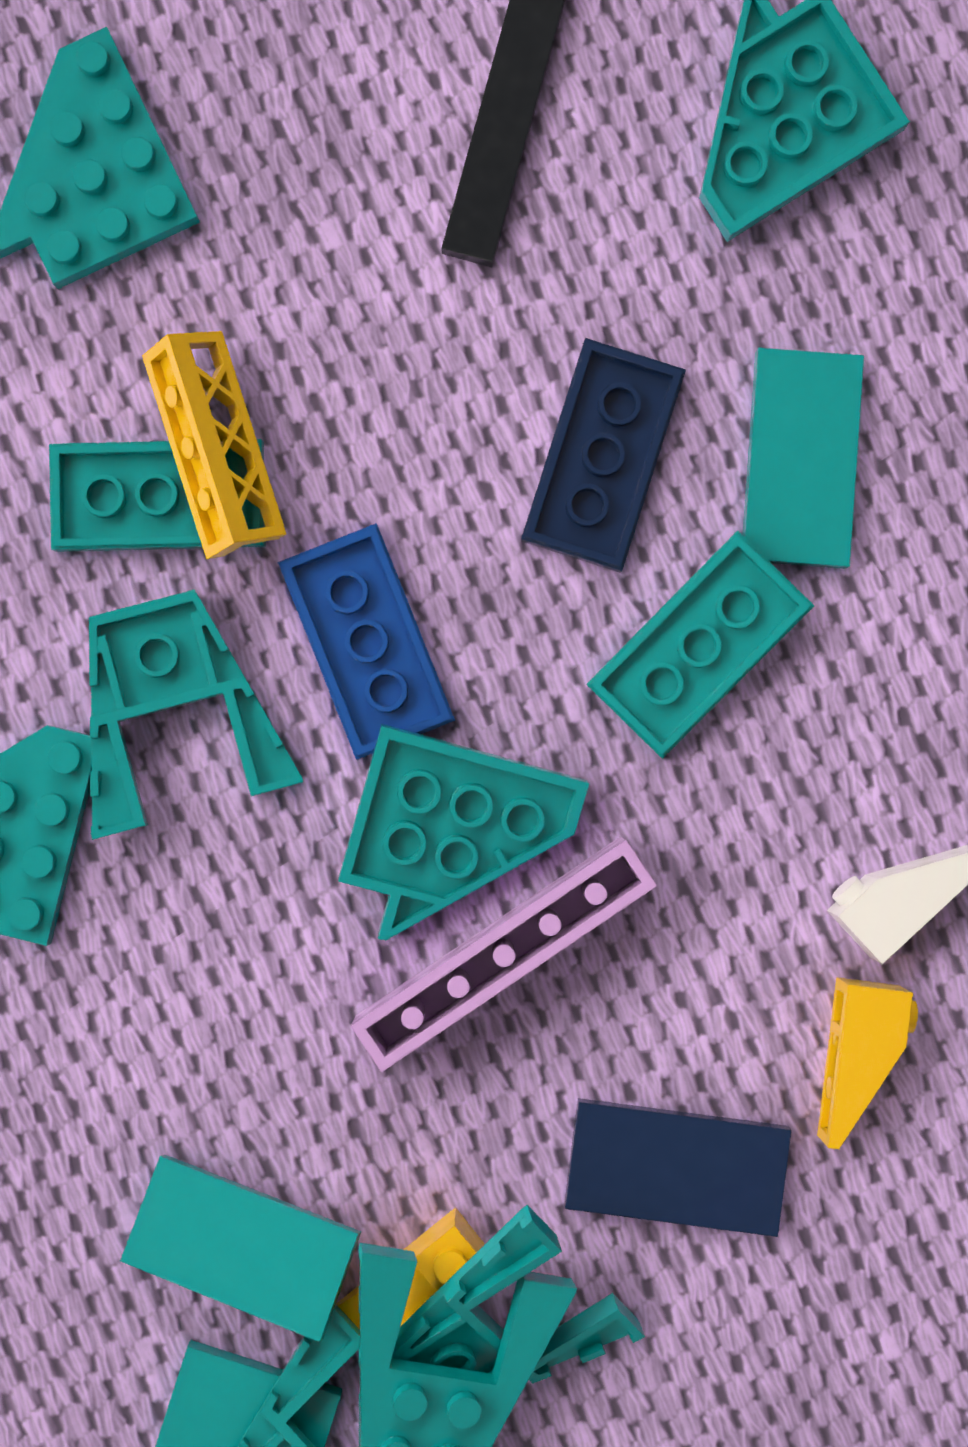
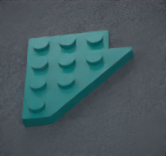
(791, 112)
(91, 170)
(40, 822)
(448, 822)

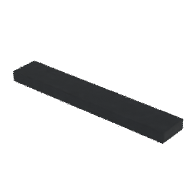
(502, 130)

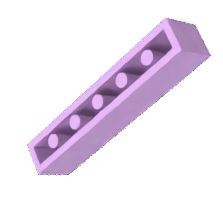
(502, 953)

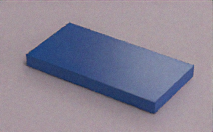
(365, 638)

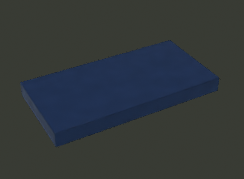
(603, 455)
(677, 1167)

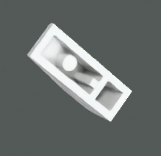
(898, 901)

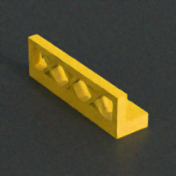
(195, 438)

